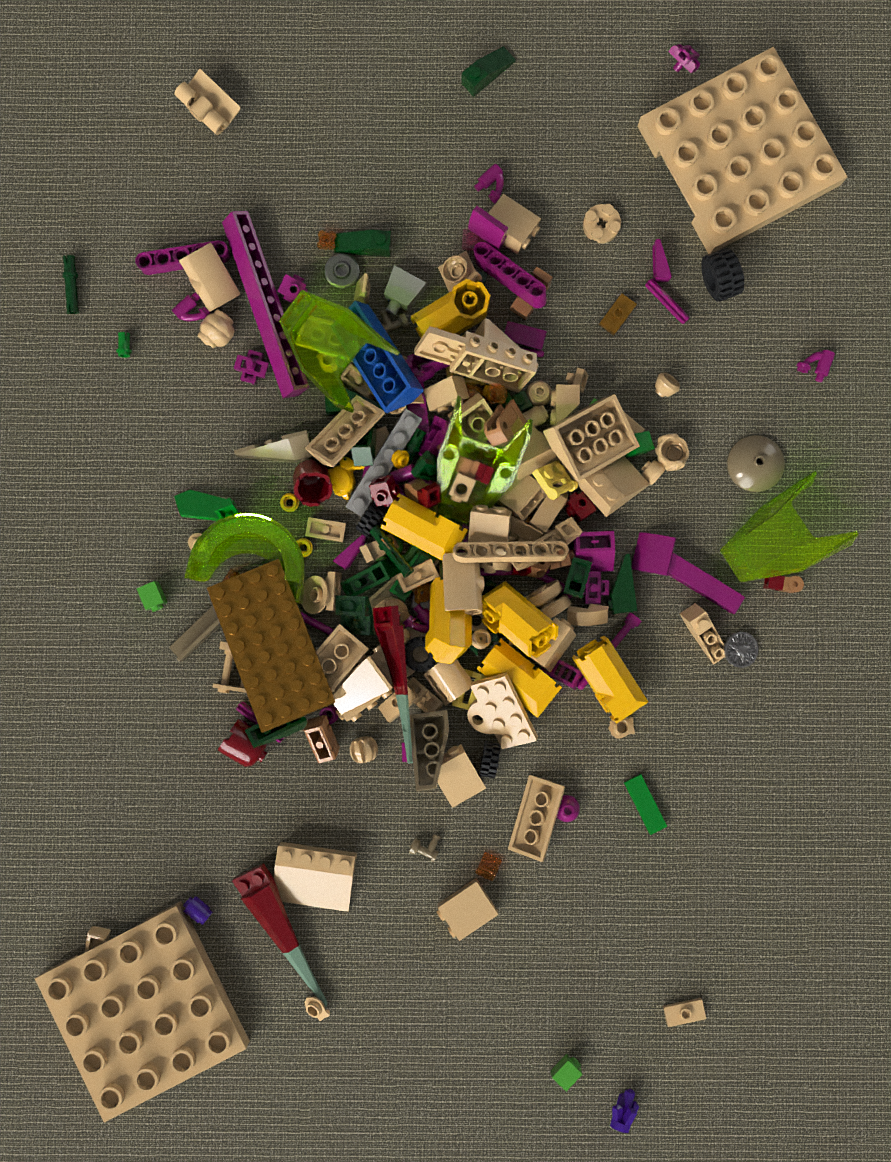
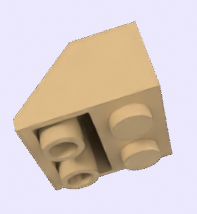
(565, 402)

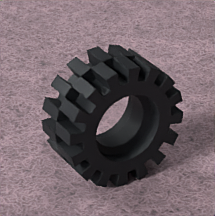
(370, 519)
(411, 662)
(490, 759)

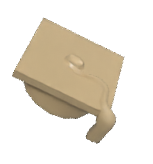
(458, 269)

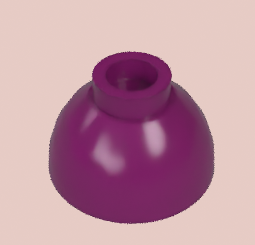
(568, 809)

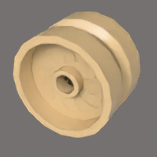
(544, 599)

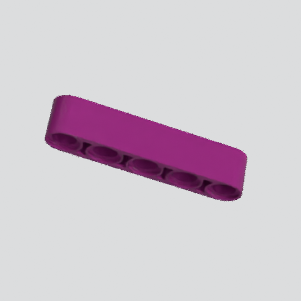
(173, 255)
(510, 275)
(705, 584)

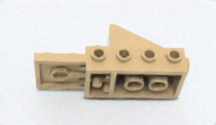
(481, 355)
(370, 682)

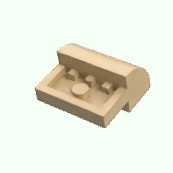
(448, 680)

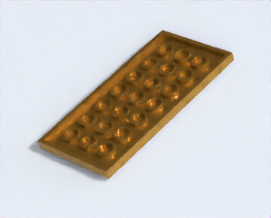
(270, 645)

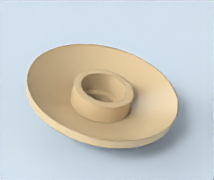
(315, 594)

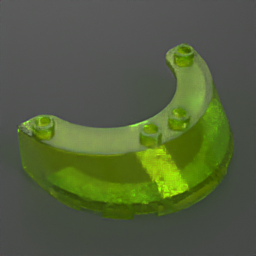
(247, 535)

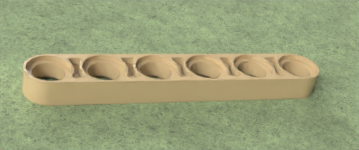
(510, 547)

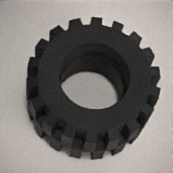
(722, 274)

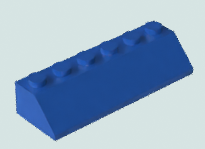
(383, 371)

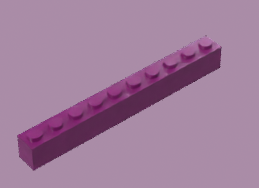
(264, 302)

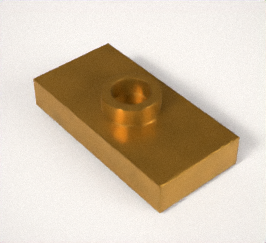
(617, 314)

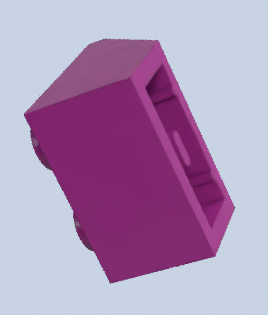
(596, 548)

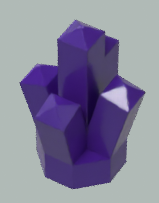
(624, 1111)

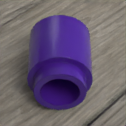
(197, 910)

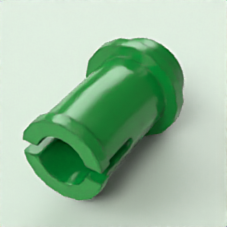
(124, 345)

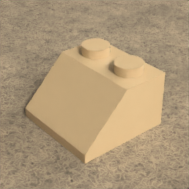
(474, 415)

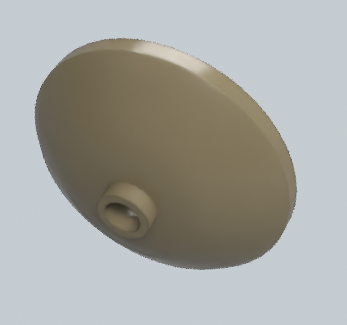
(744, 468)

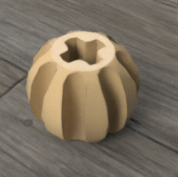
(363, 749)

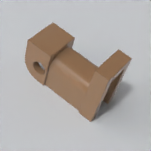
(521, 307)
(503, 423)

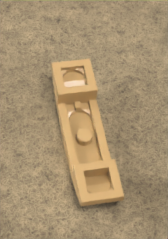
(563, 532)

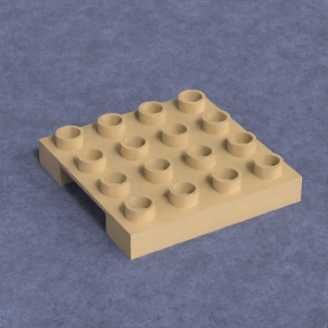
(742, 149)
(142, 1012)

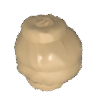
(216, 329)
(672, 452)

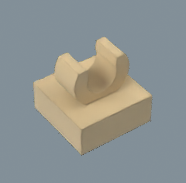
(579, 378)

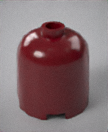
(312, 483)
(240, 748)

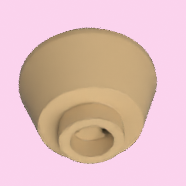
(666, 385)
(536, 395)
(652, 471)

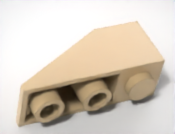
(704, 632)

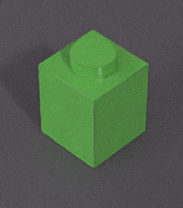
(152, 596)
(566, 1072)

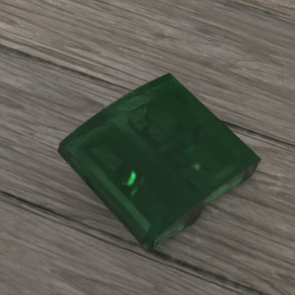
(355, 614)

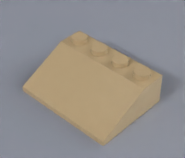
(592, 437)
(612, 485)
(314, 875)

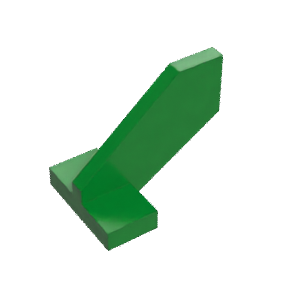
(204, 506)

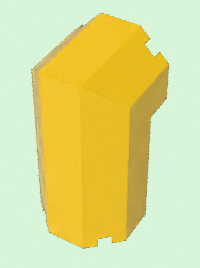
(455, 311)
(422, 527)
(518, 620)
(448, 630)
(609, 679)
(531, 684)

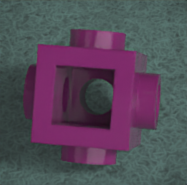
(289, 281)

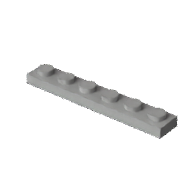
(382, 463)

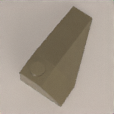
(288, 449)
(428, 742)

